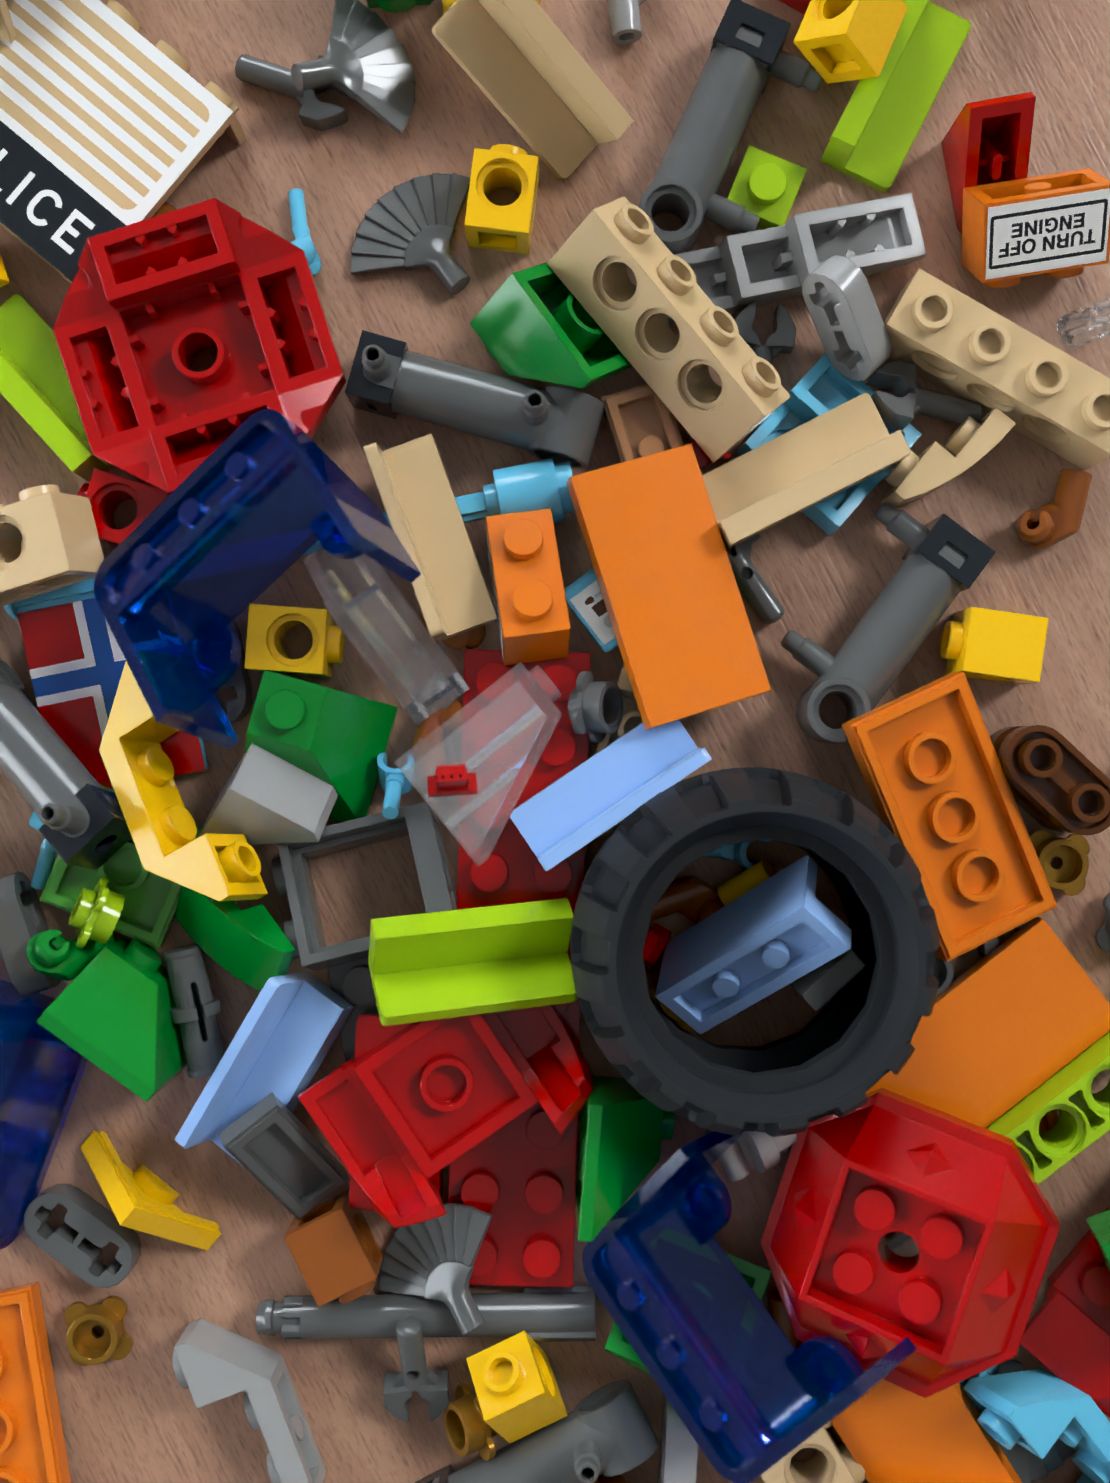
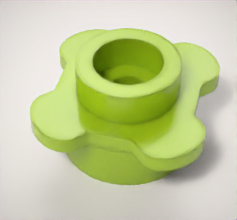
(96, 913)

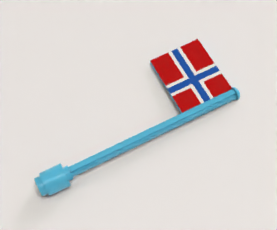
(80, 664)

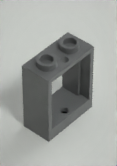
(294, 878)

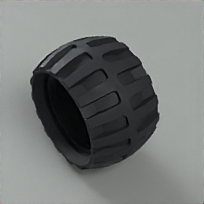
(843, 1047)

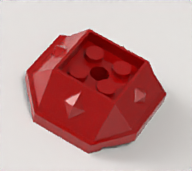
(161, 295)
(949, 1188)

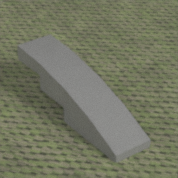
(776, 260)

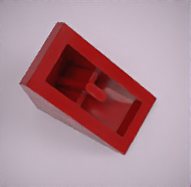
(988, 145)

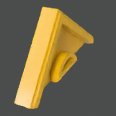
(143, 1199)

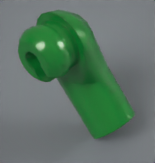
(59, 956)

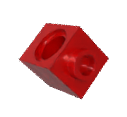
(110, 490)

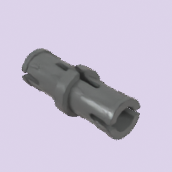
(193, 1006)

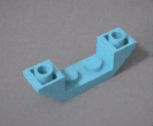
(1039, 1409)

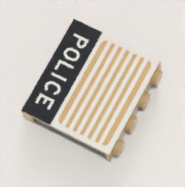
(95, 125)

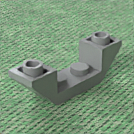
(221, 1364)

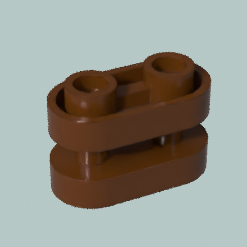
(1053, 779)

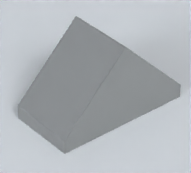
(271, 802)

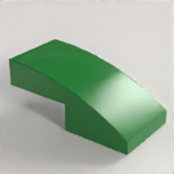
(240, 941)

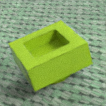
(767, 186)

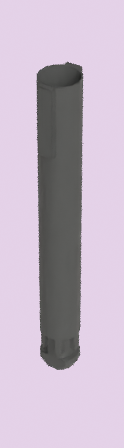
(543, 1312)

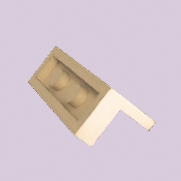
(533, 78)
(802, 469)
(434, 535)

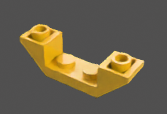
(155, 814)

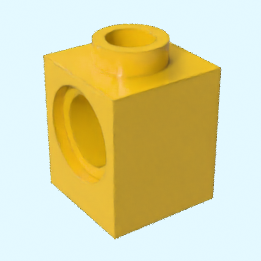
(849, 36)
(497, 226)
(267, 631)
(995, 645)
(516, 1387)

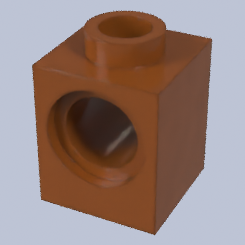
(335, 1251)

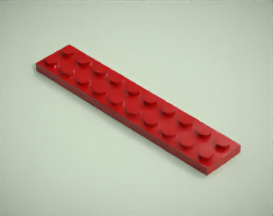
(526, 1167)

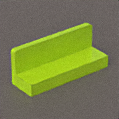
(892, 107)
(39, 387)
(471, 961)

